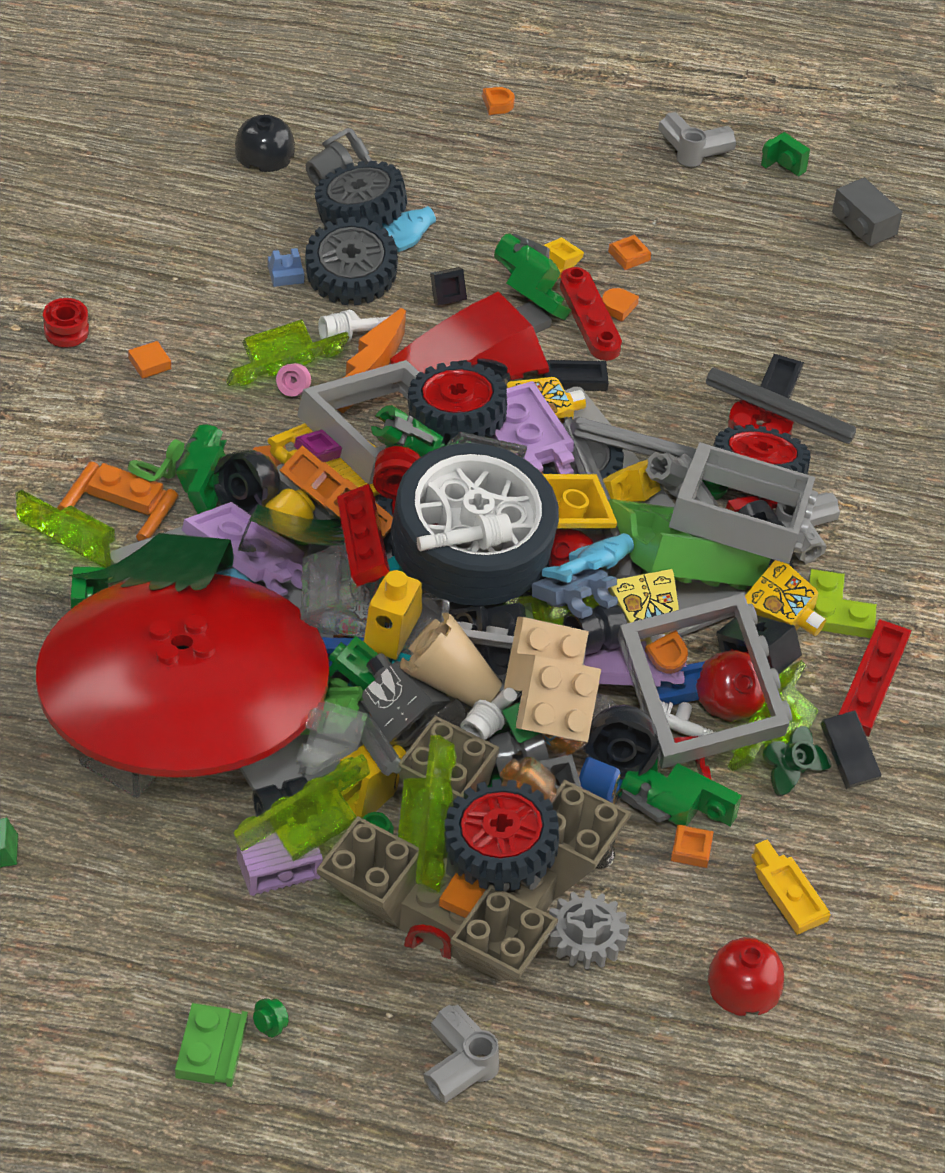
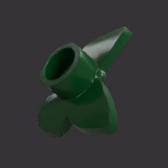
(794, 758)

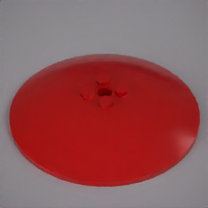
(156, 710)

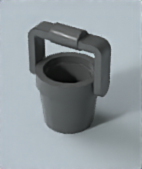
(335, 156)

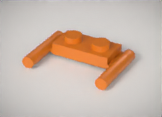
(125, 490)

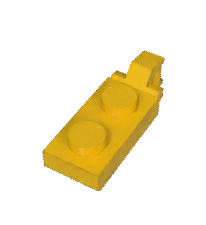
(789, 889)

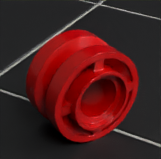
(65, 322)
(390, 467)

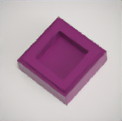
(320, 445)

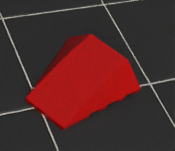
(480, 331)

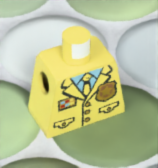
(646, 597)

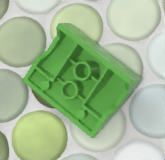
(688, 555)

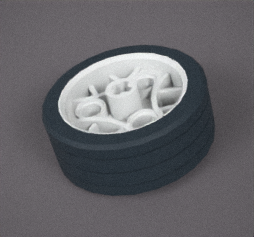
(450, 490)

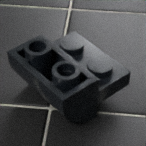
(499, 616)

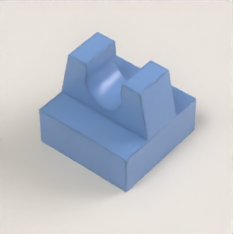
(285, 268)

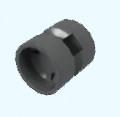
(509, 747)

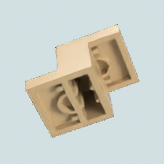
(553, 682)

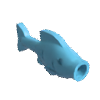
(410, 227)
(594, 556)

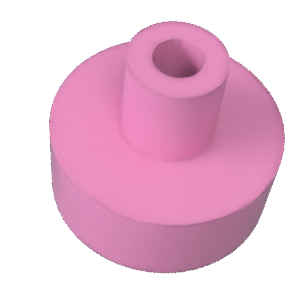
(293, 379)

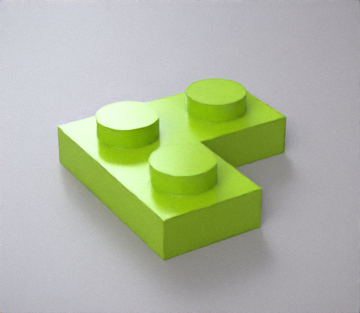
(841, 615)

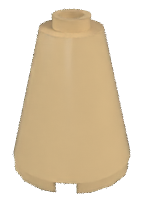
(451, 663)

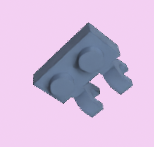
(583, 584)

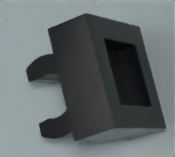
(448, 286)

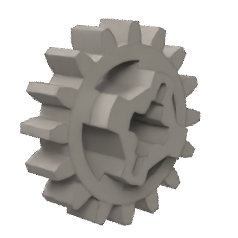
(588, 929)

